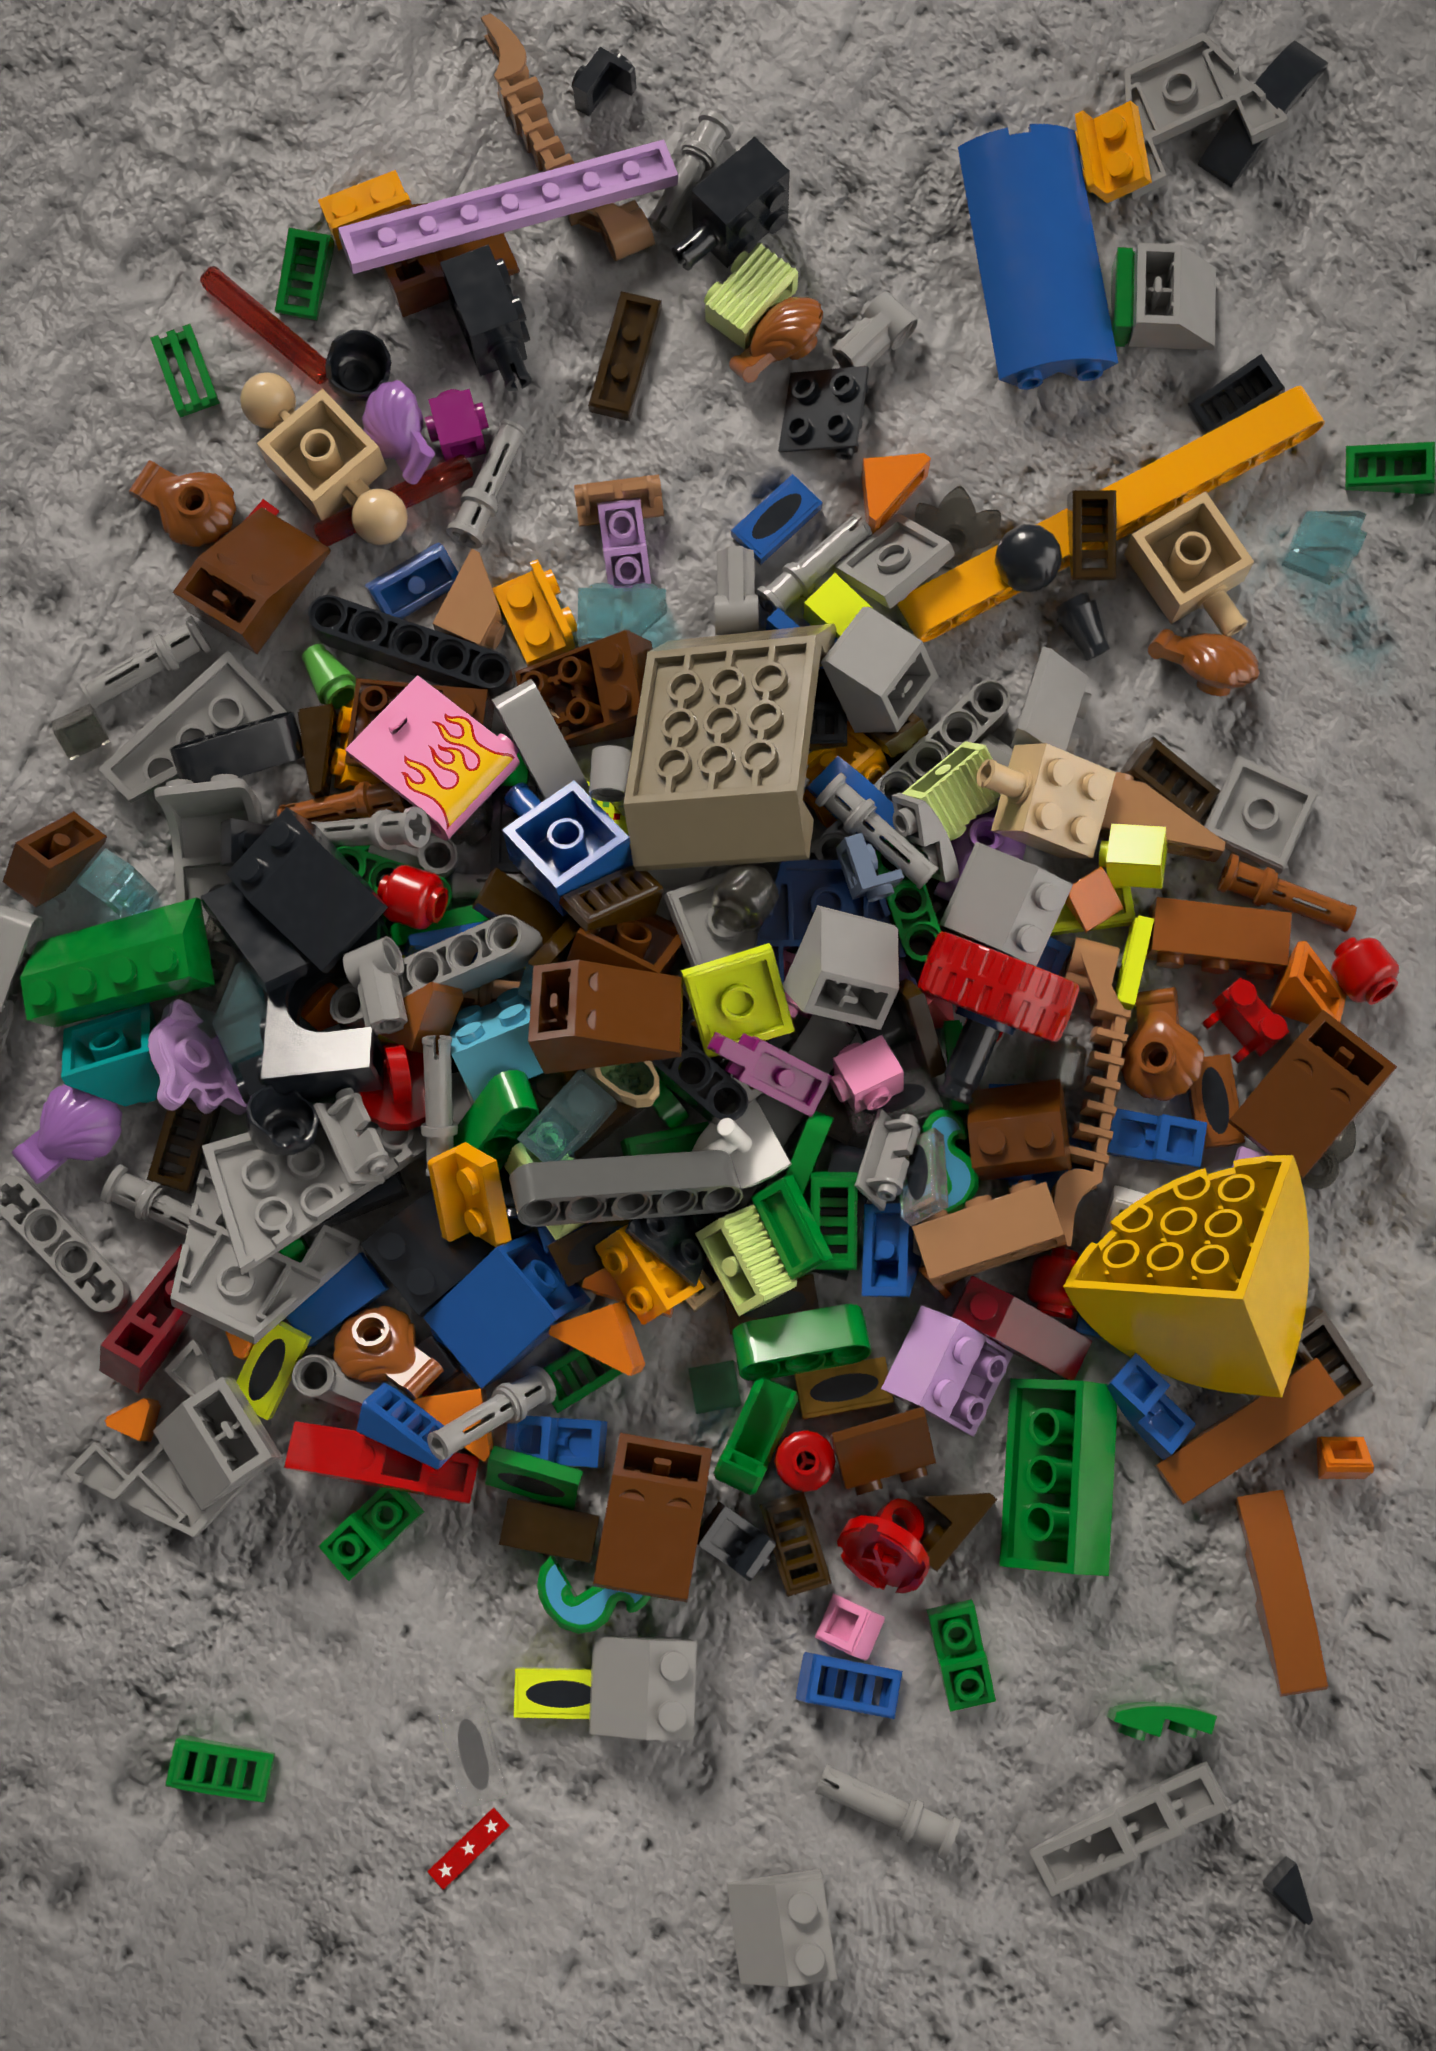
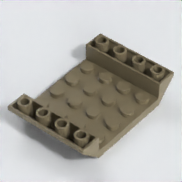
(724, 749)

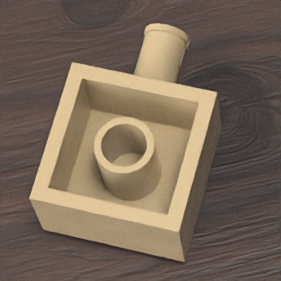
(1191, 563)
(1049, 799)

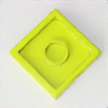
(738, 997)

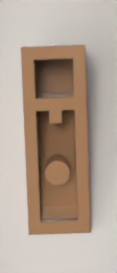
(1139, 804)

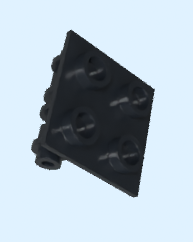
(824, 411)
(674, 1241)

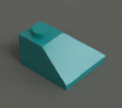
(112, 1057)

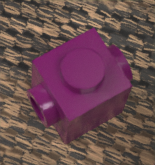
(457, 424)

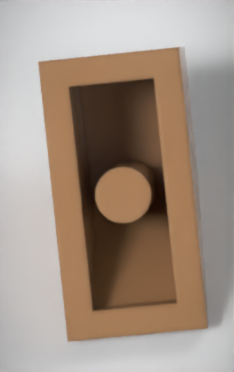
(471, 607)

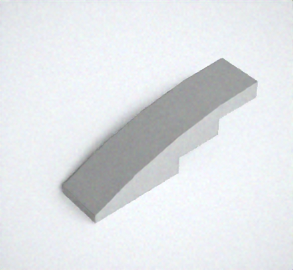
(1129, 1828)

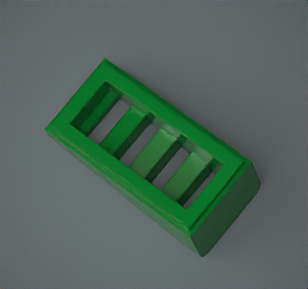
(308, 240)
(1406, 483)
(819, 1180)
(580, 1391)
(197, 1783)

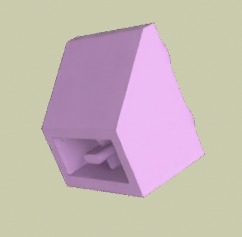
(947, 1370)

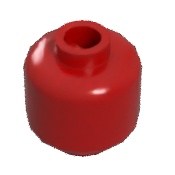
(413, 897)
(1365, 970)
(1047, 1282)
(797, 1444)

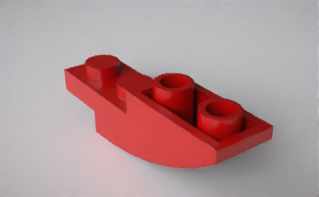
(361, 1460)

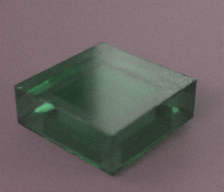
(714, 1387)

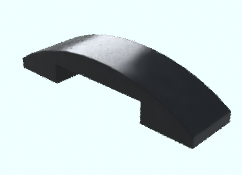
(1283, 83)

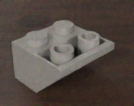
(1172, 298)
(878, 672)
(846, 968)
(216, 1441)

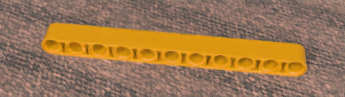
(1139, 501)

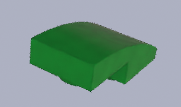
(370, 1530)
(961, 1655)
(1149, 1717)

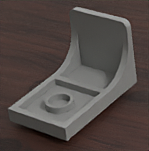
(194, 825)

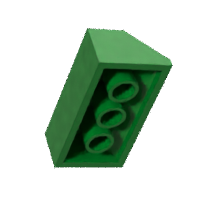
(117, 965)
(1059, 1477)

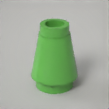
(329, 677)

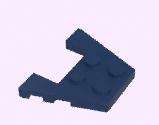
(800, 890)

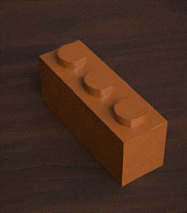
(1219, 937)

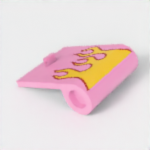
(437, 757)

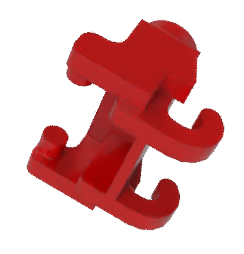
(1247, 1019)

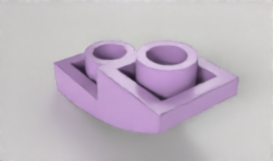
(624, 543)

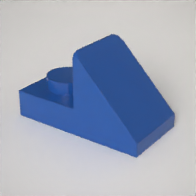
(888, 1253)

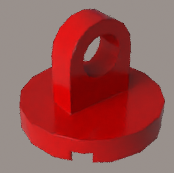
(402, 1100)
(884, 1551)

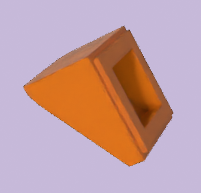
(1093, 899)

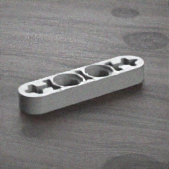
(57, 1247)

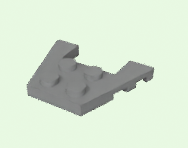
(1188, 89)
(251, 1304)
(155, 1483)

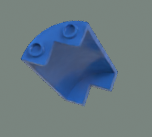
(1037, 255)

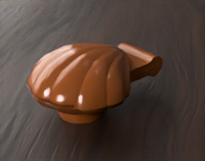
(781, 333)
(191, 506)
(1212, 659)
(1161, 1054)
(381, 1348)

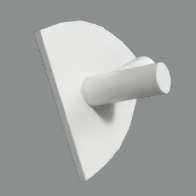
(750, 1144)

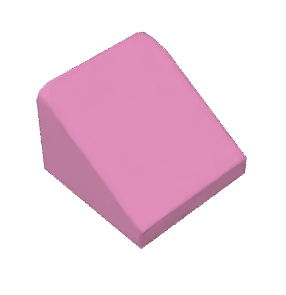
(850, 1627)

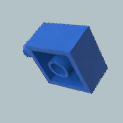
(563, 840)

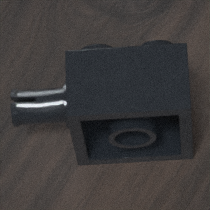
(736, 206)
(488, 314)

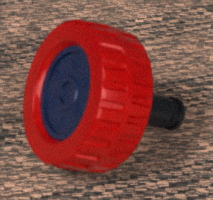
(994, 997)

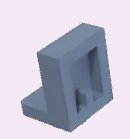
(859, 869)

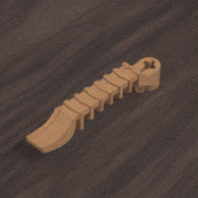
(621, 227)
(1093, 968)

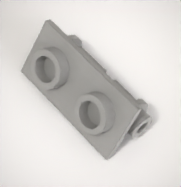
(358, 1152)
(881, 1169)

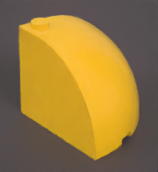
(1206, 1277)

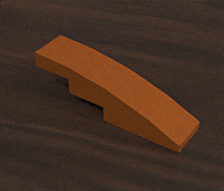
(1248, 1432)
(1281, 1593)

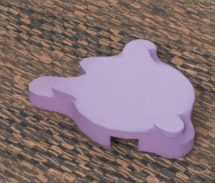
(191, 1063)

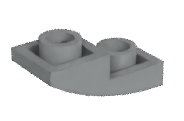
(921, 826)

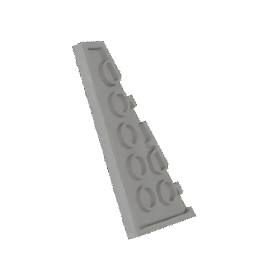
(281, 1197)

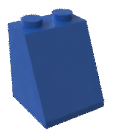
(504, 1309)

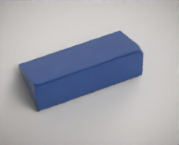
(414, 582)

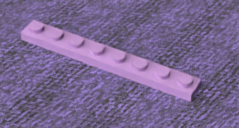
(507, 206)

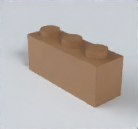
(989, 1233)

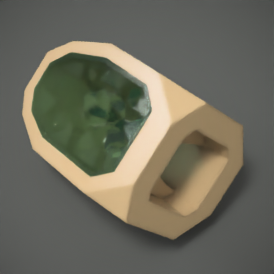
(628, 1083)

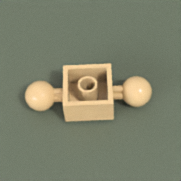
(323, 457)

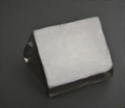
(80, 732)

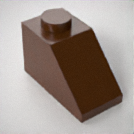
(52, 858)

